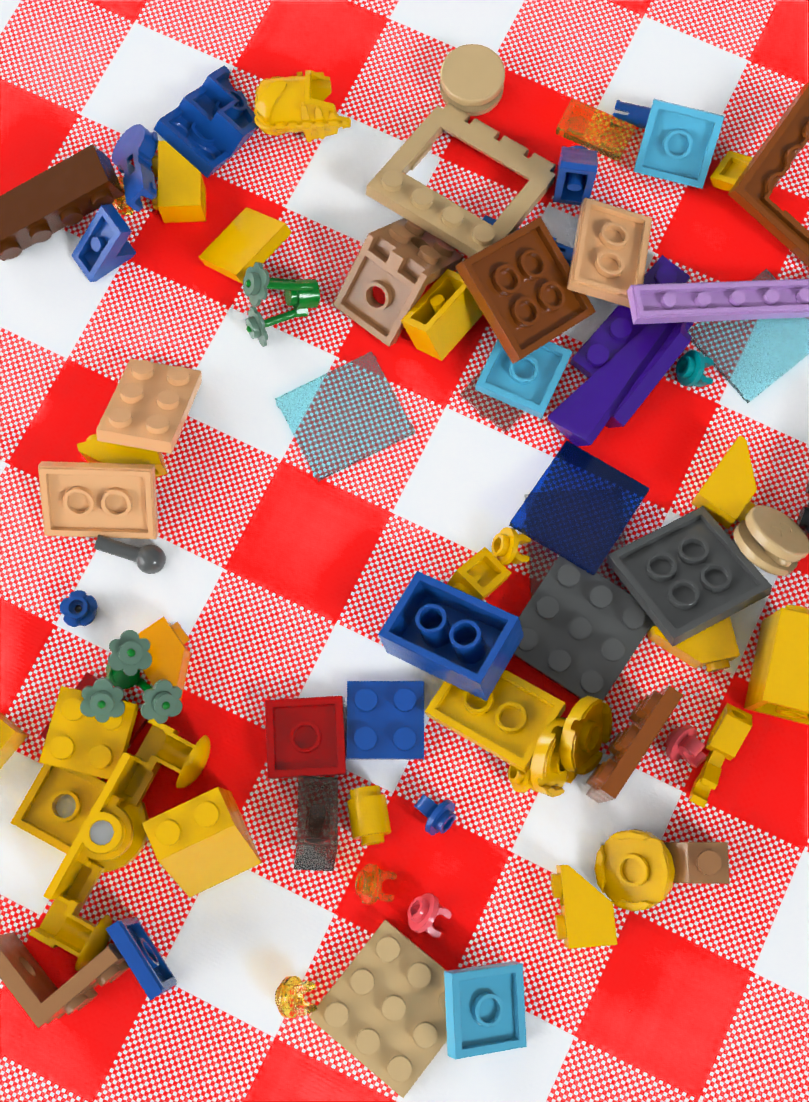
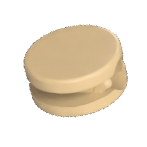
(472, 79)
(771, 540)

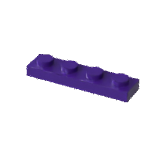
(619, 327)

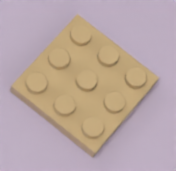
(388, 1008)

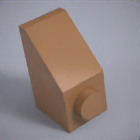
(700, 862)

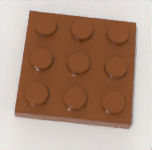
(524, 289)
(632, 744)

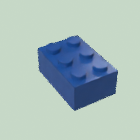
(451, 635)

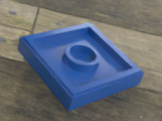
(142, 956)

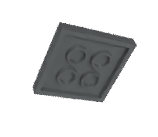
(688, 575)
(580, 630)

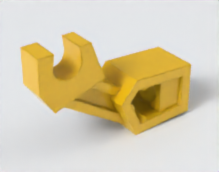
(723, 743)

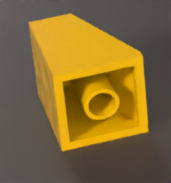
(781, 666)
(202, 841)

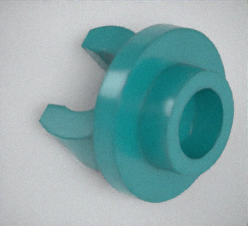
(691, 369)

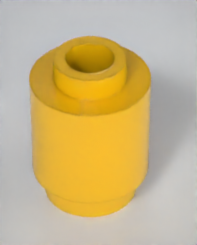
(368, 815)

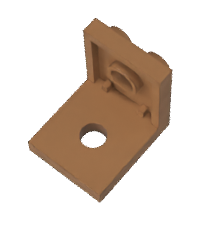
(401, 263)
(39, 994)

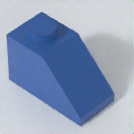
(575, 175)

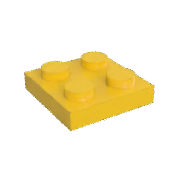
(83, 742)

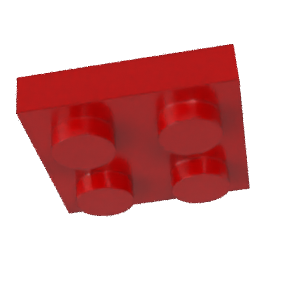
(305, 737)

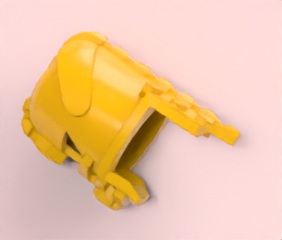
(297, 106)

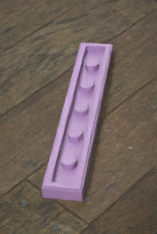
(718, 301)

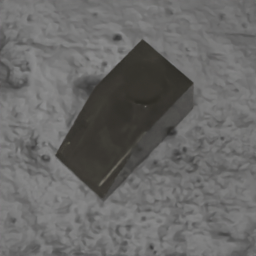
(316, 823)

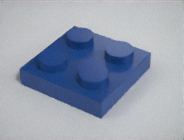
(385, 720)

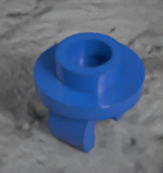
(439, 816)

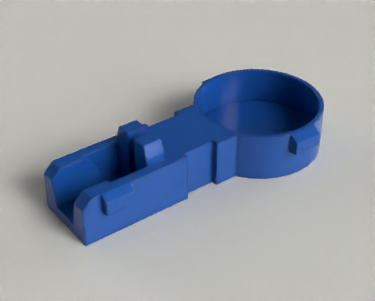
(138, 180)

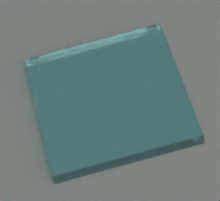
(753, 351)
(344, 416)

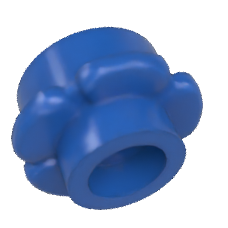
(81, 618)

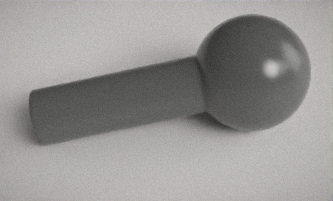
(148, 558)

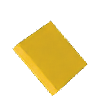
(246, 240)

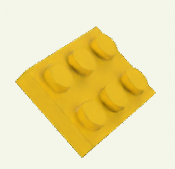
(502, 725)

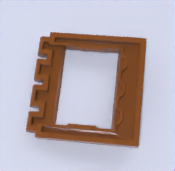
(767, 169)

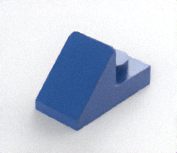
(103, 244)

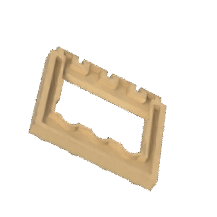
(442, 216)

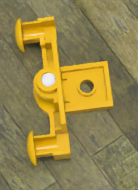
(101, 832)

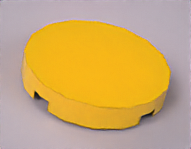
(583, 735)
(546, 769)
(634, 869)

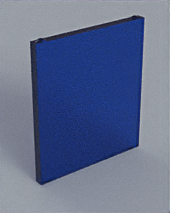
(579, 507)

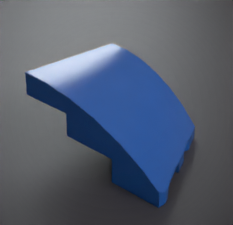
(209, 123)

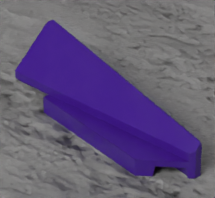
(621, 383)

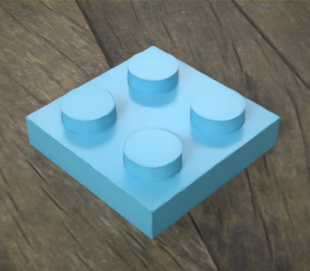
(678, 143)
(526, 383)
(485, 1009)

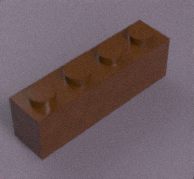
(56, 200)

